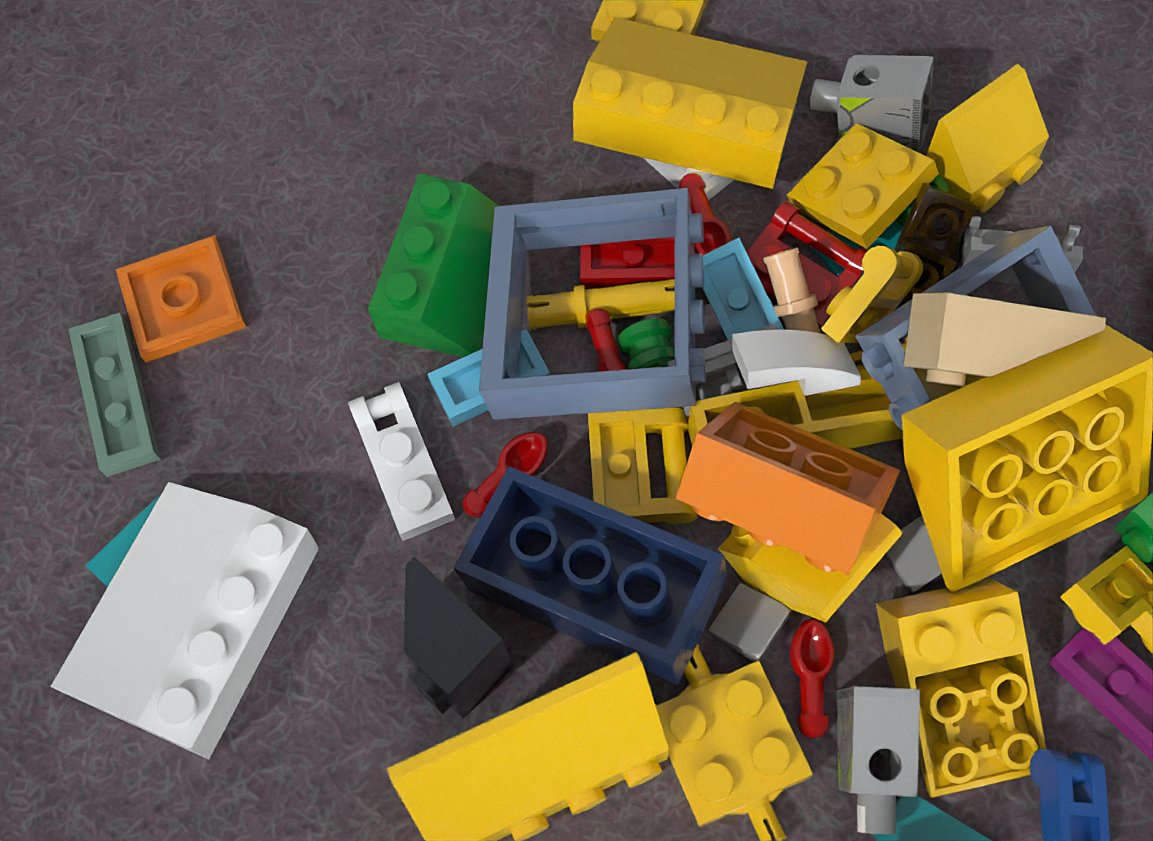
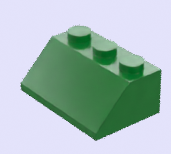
(437, 269)

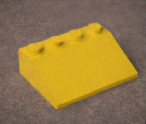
(688, 101)
(1032, 454)
(537, 759)

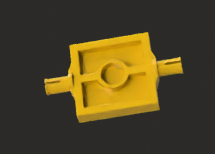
(732, 745)

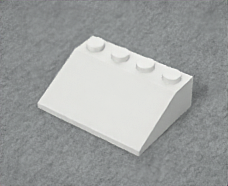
(188, 616)

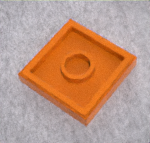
(180, 298)

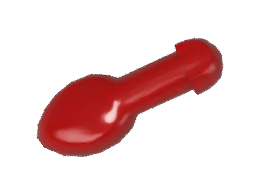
(715, 231)
(599, 325)
(523, 453)
(812, 661)

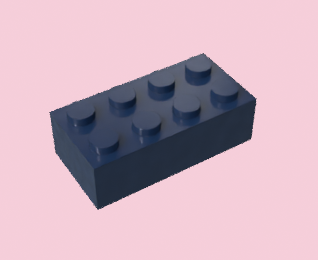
(593, 573)

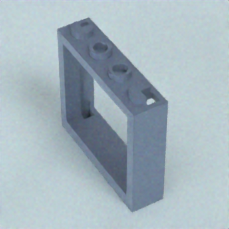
(587, 223)
(1043, 276)

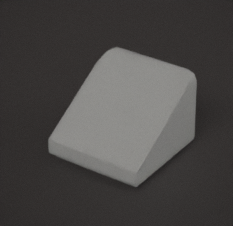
(914, 557)
(749, 622)

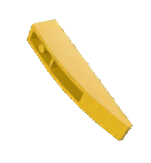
(843, 416)

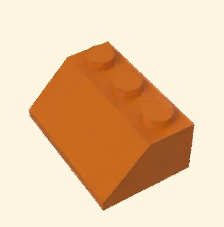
(786, 486)

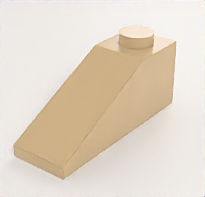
(985, 337)

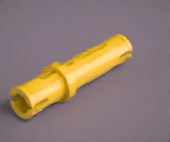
(619, 302)

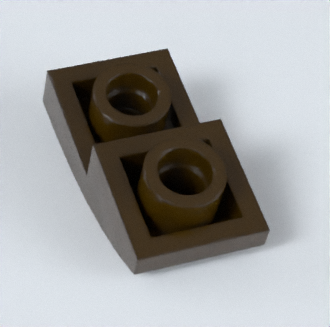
(933, 233)

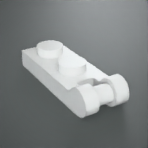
(402, 463)

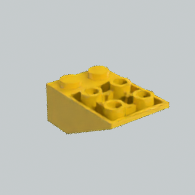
(972, 679)

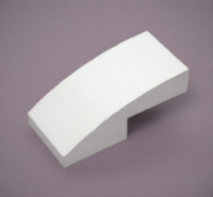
(793, 355)

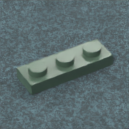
(113, 395)

